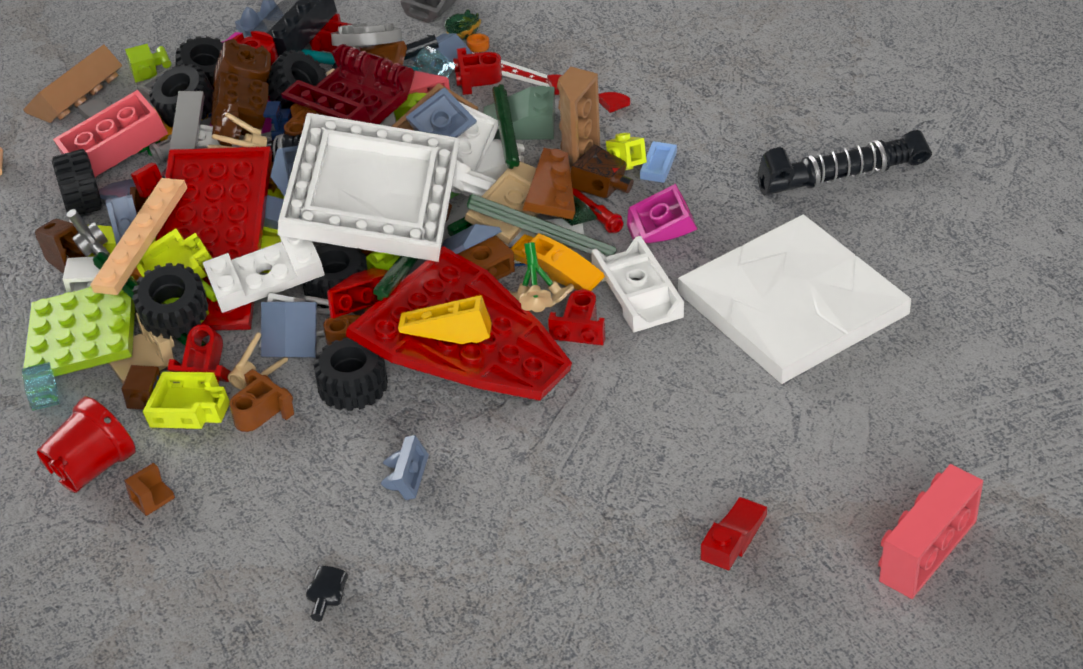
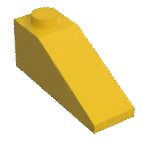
(452, 322)

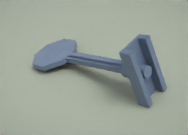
(119, 206)

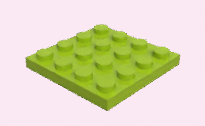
(80, 330)

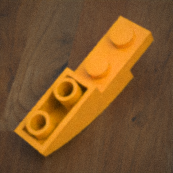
(560, 262)

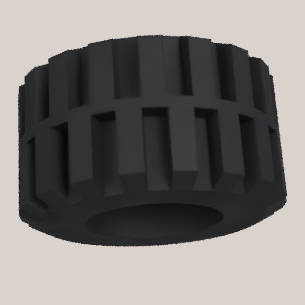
(201, 53)
(290, 68)
(181, 78)
(77, 182)
(338, 264)
(169, 283)
(349, 375)

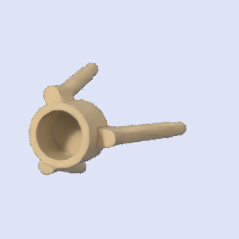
(250, 140)
(236, 376)

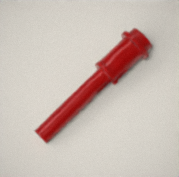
(612, 222)

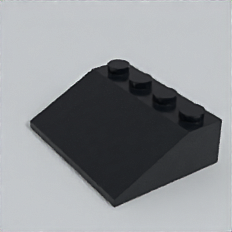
(296, 22)

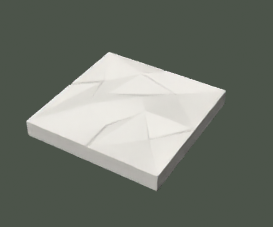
(370, 187)
(793, 297)

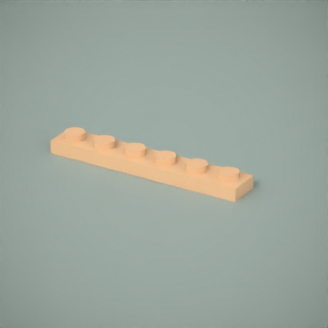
(138, 236)

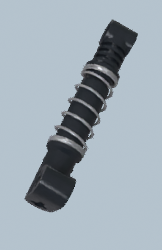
(779, 175)

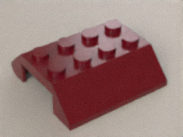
(358, 89)

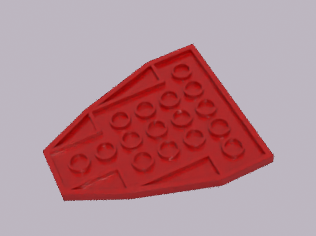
(515, 359)

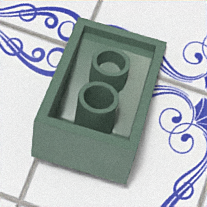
(531, 113)

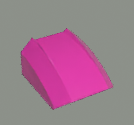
(661, 217)

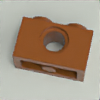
(492, 256)

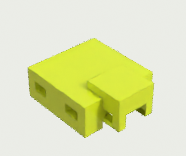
(175, 249)
(187, 402)

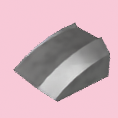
(426, 9)

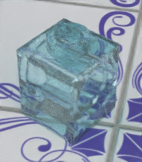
(442, 65)
(40, 386)

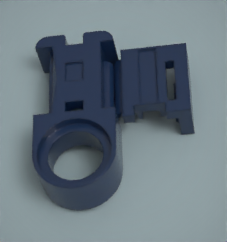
(279, 117)

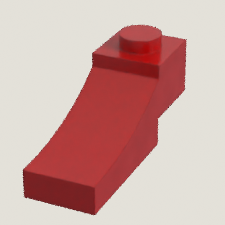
(733, 533)

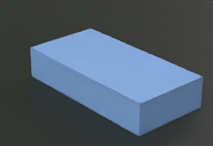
(658, 162)

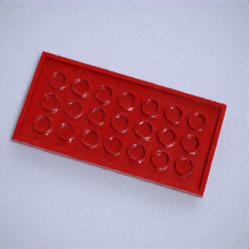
(224, 209)

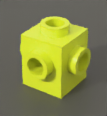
(628, 149)

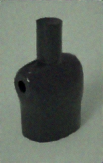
(326, 590)

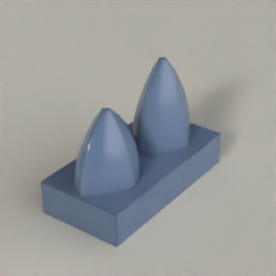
(251, 19)
(408, 466)

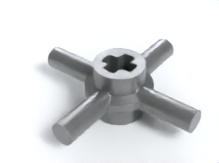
(89, 238)

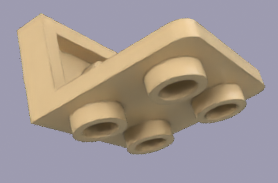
(147, 351)

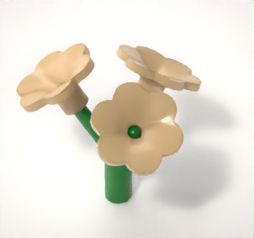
(532, 297)

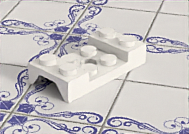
(239, 281)
(645, 301)

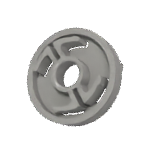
(363, 34)

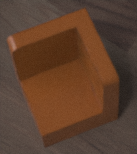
(148, 490)

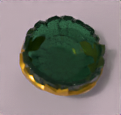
(463, 24)

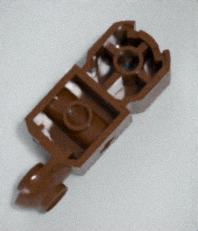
(240, 88)

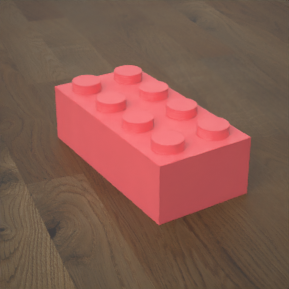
(114, 132)
(929, 530)

